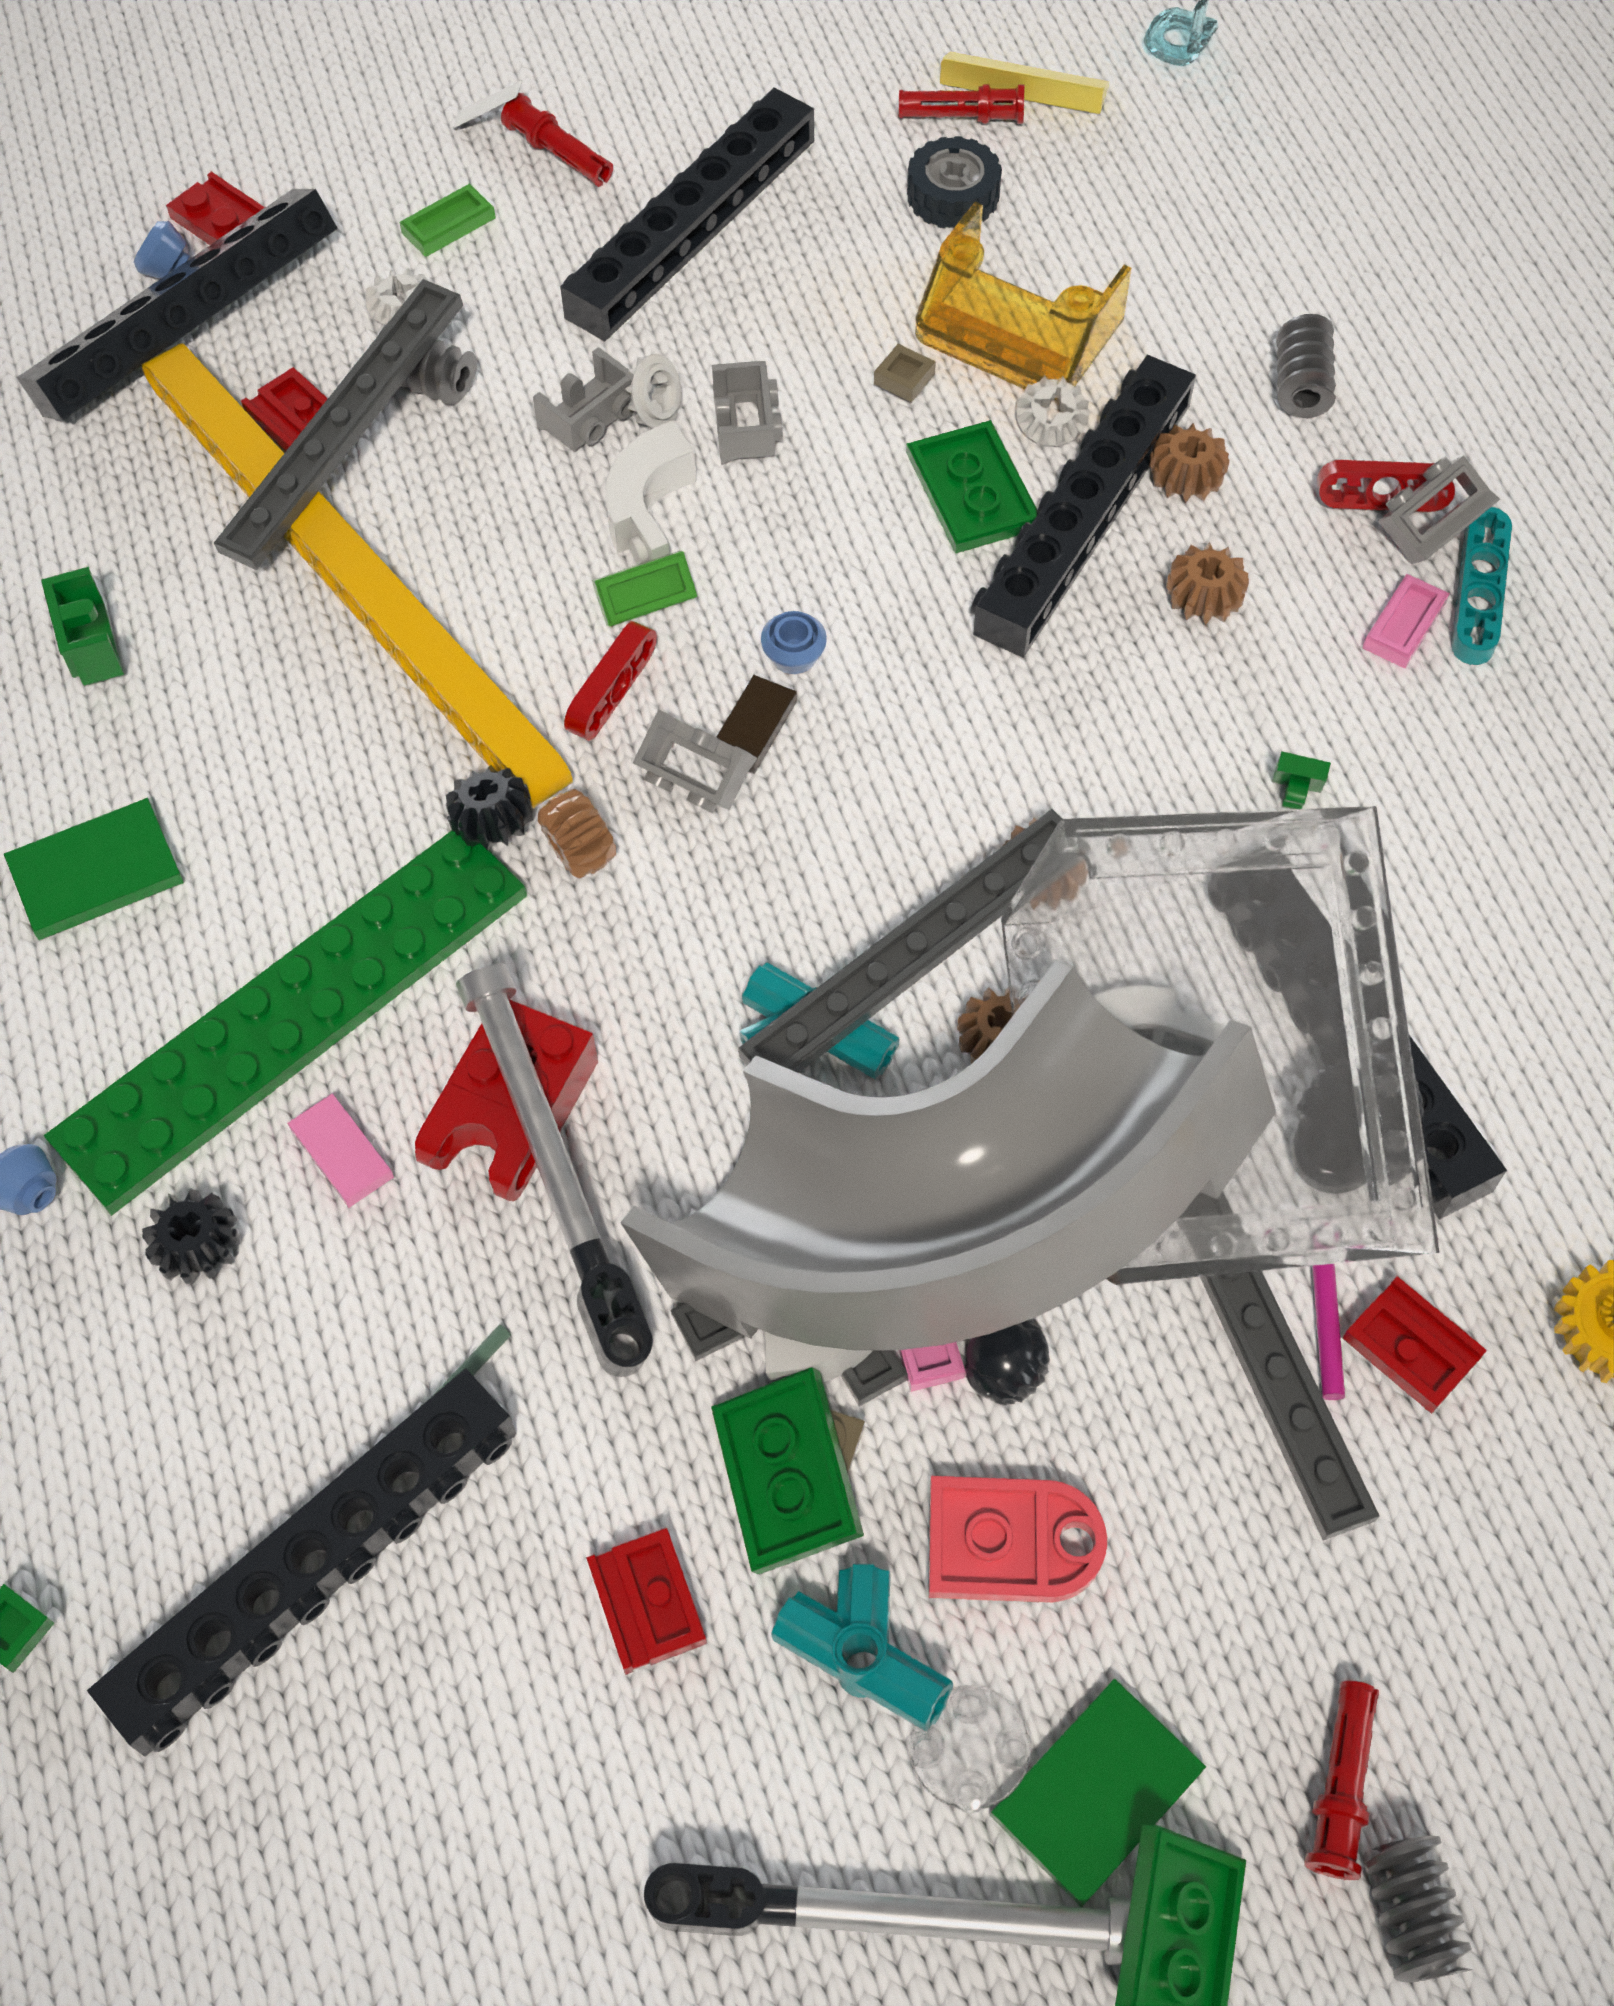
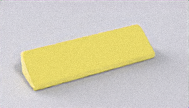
(1040, 84)

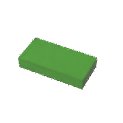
(447, 220)
(644, 588)

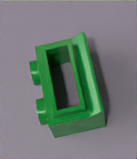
(82, 626)

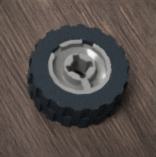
(950, 177)

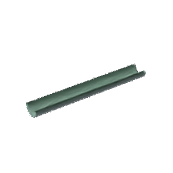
(482, 1353)

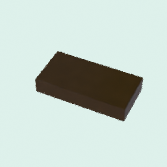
(758, 717)

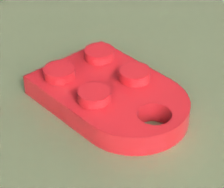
(1004, 1539)

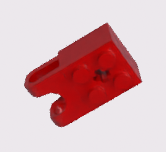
(480, 1111)

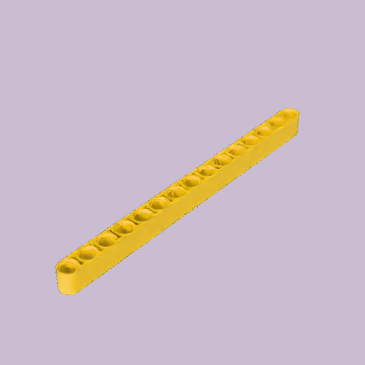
(364, 582)

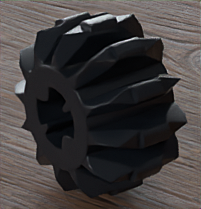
(489, 807)
(191, 1236)

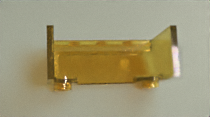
(1008, 327)

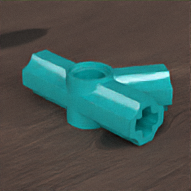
(774, 992)
(858, 1627)

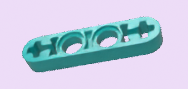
(1484, 585)

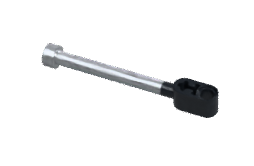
(488, 993)
(885, 1913)

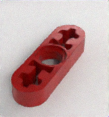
(1371, 471)
(610, 680)

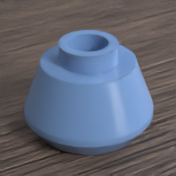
(161, 251)
(793, 641)
(25, 1180)

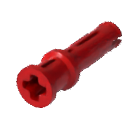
(911, 103)
(544, 132)
(1342, 1806)

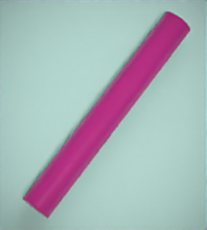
(1328, 1332)

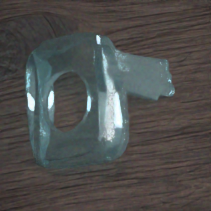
(1199, 26)

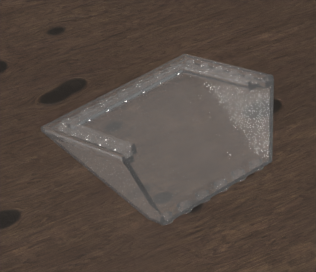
(1271, 928)

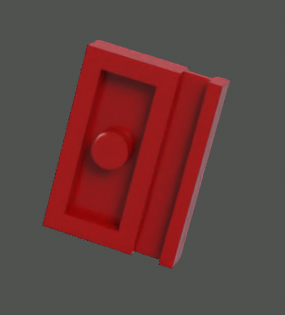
(212, 208)
(285, 406)
(1414, 1344)
(646, 1601)

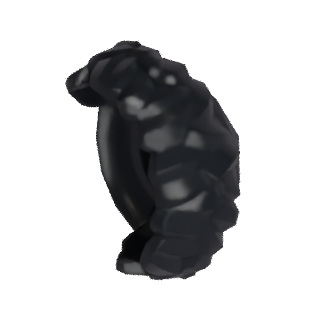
(1008, 1363)

